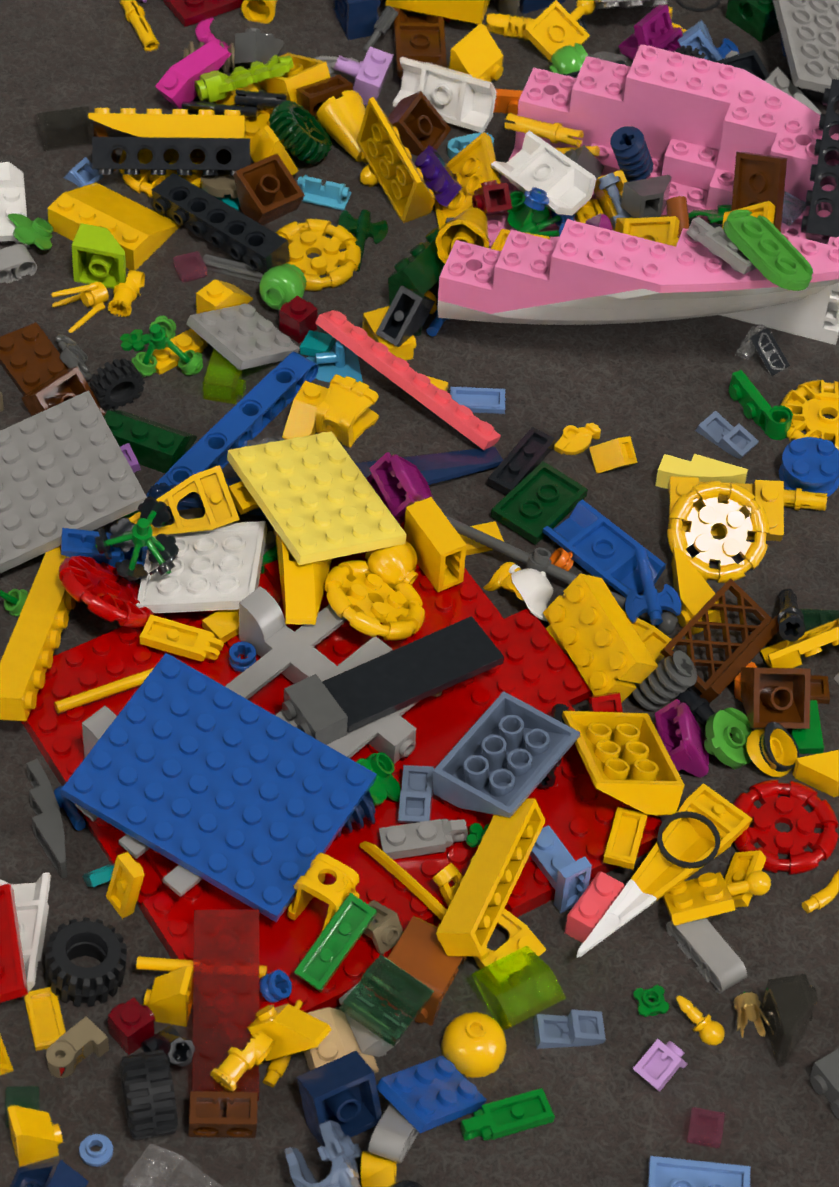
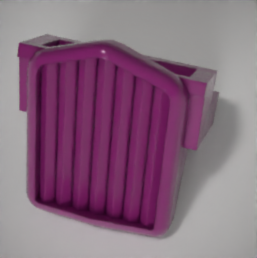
(653, 31)
(398, 484)
(682, 738)

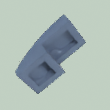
(733, 440)
(416, 794)
(576, 1029)

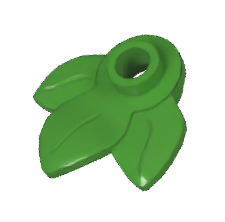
(32, 232)

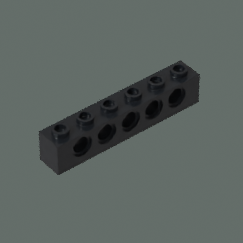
(104, 146)
(220, 224)
(817, 227)

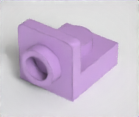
(660, 1063)

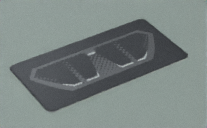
(769, 351)

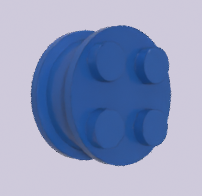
(810, 465)

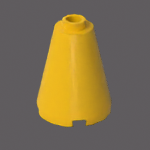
(343, 121)
(468, 227)

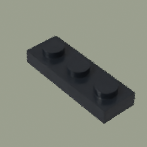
(521, 460)

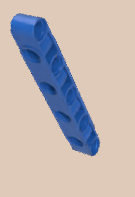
(244, 419)

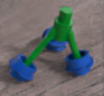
(537, 200)

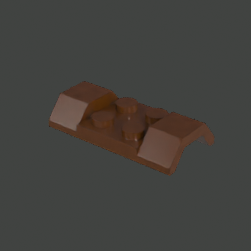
(419, 39)

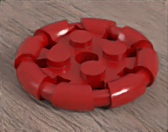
(103, 591)
(792, 812)

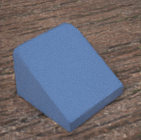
(83, 174)

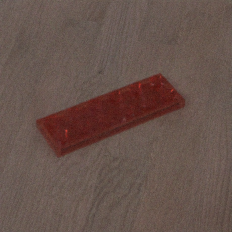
(224, 993)

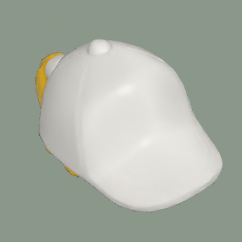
(527, 584)

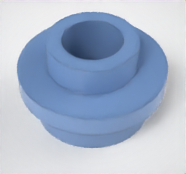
(96, 1158)

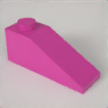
(180, 79)

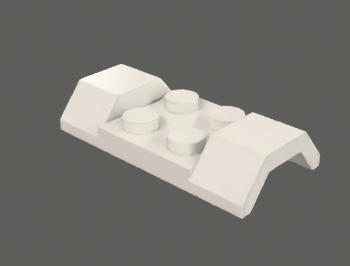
(453, 94)
(547, 168)
(11, 199)
(32, 920)

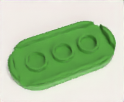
(768, 250)

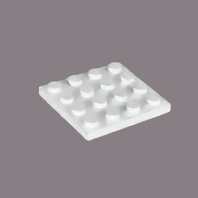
(211, 570)

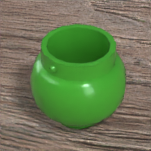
(568, 59)
(281, 285)

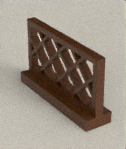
(744, 651)

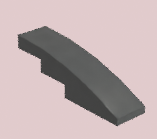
(48, 821)

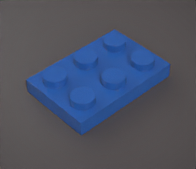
(431, 1093)

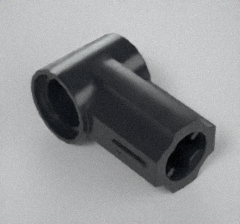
(178, 1049)

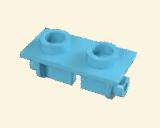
(331, 195)

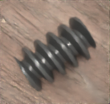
(666, 681)

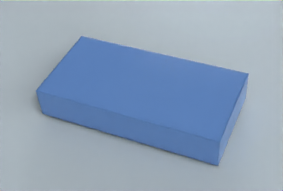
(480, 399)

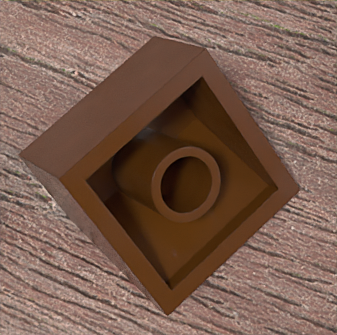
(418, 123)
(267, 190)
(56, 390)
(776, 696)

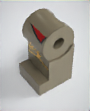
(74, 1047)

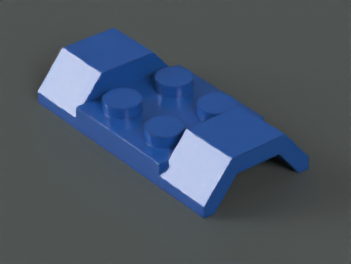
(603, 549)

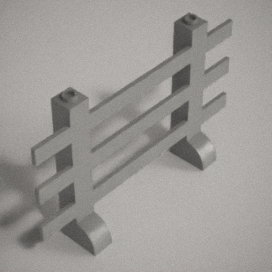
(297, 659)

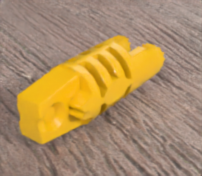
(508, 25)

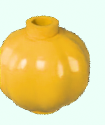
(394, 564)

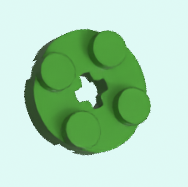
(719, 741)

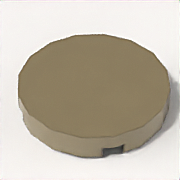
(219, 185)

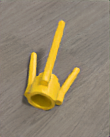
(91, 295)

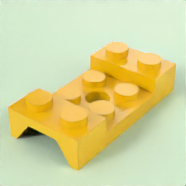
(767, 494)

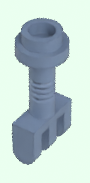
(609, 183)

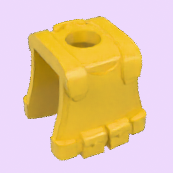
(346, 409)
(312, 885)

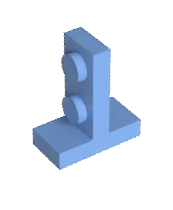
(700, 38)
(563, 872)

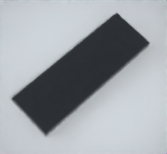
(413, 672)

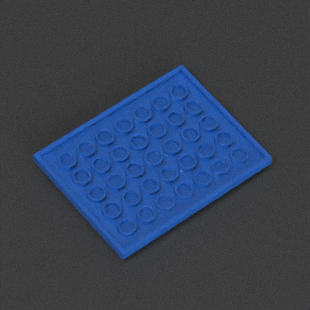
(219, 785)

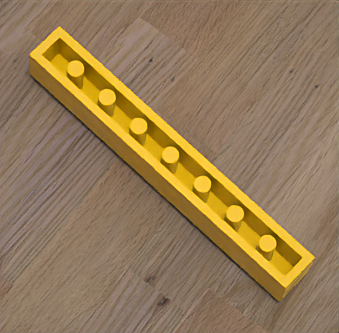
(34, 640)

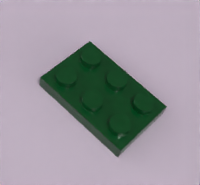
(539, 502)

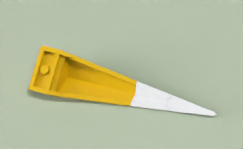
(686, 841)

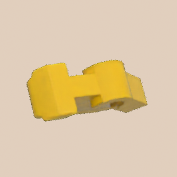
(576, 439)

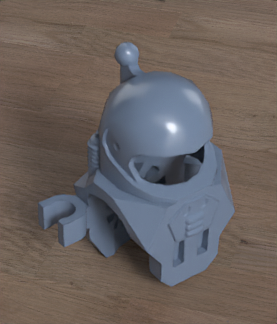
(337, 1149)

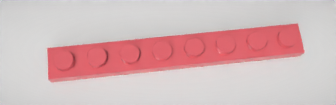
(406, 378)

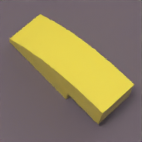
(700, 467)

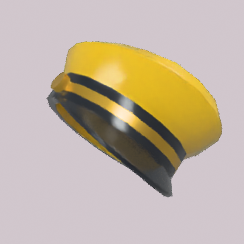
(772, 749)

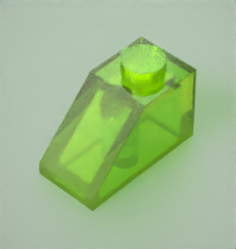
(222, 380)

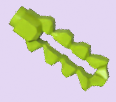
(216, 85)

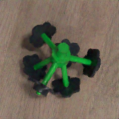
(125, 535)

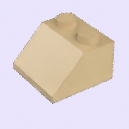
(337, 1043)

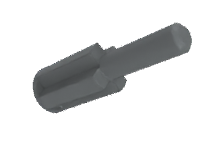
(381, 26)

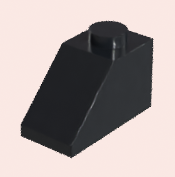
(405, 316)

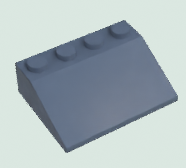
(502, 758)

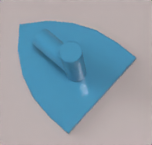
(337, 361)

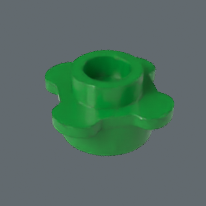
(648, 1008)

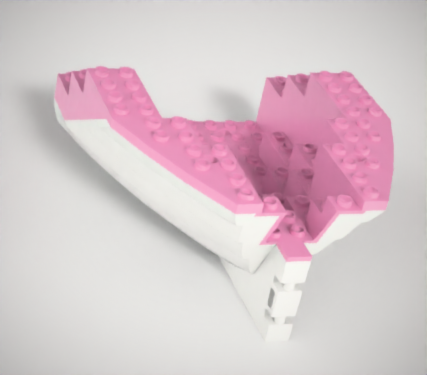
(693, 125)

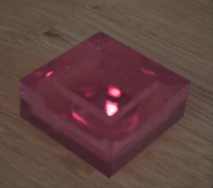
(190, 266)
(706, 1127)

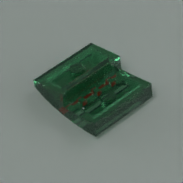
(386, 1000)

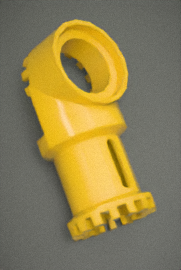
(126, 293)
(239, 1061)

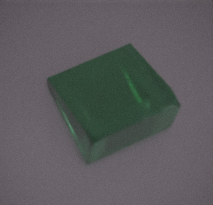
(21, 1096)

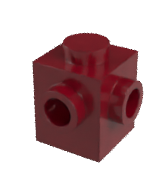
(492, 198)
(297, 318)
(131, 1024)

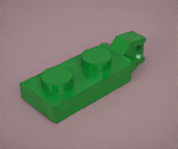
(508, 1116)

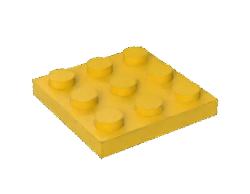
(471, 169)

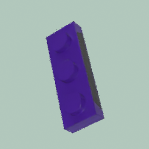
(438, 176)

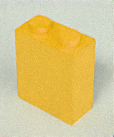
(437, 544)

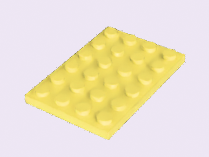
(316, 497)

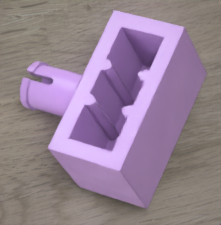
(368, 74)

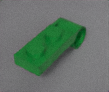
(758, 409)

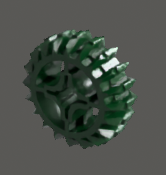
(300, 132)

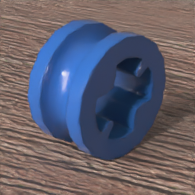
(242, 648)
(280, 991)

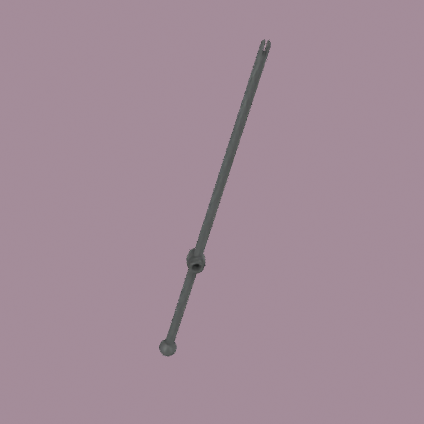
(540, 561)

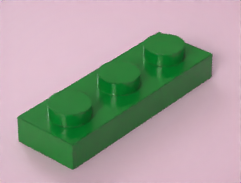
(335, 942)

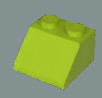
(97, 257)

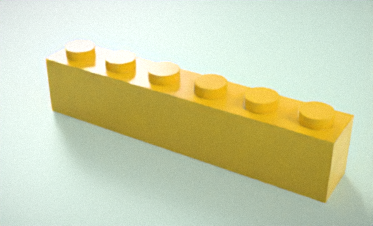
(490, 881)

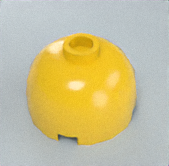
(474, 1044)

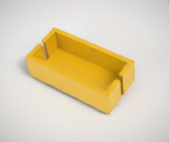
(599, 637)

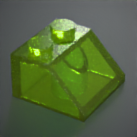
(518, 987)

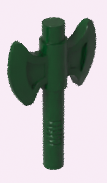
(363, 229)

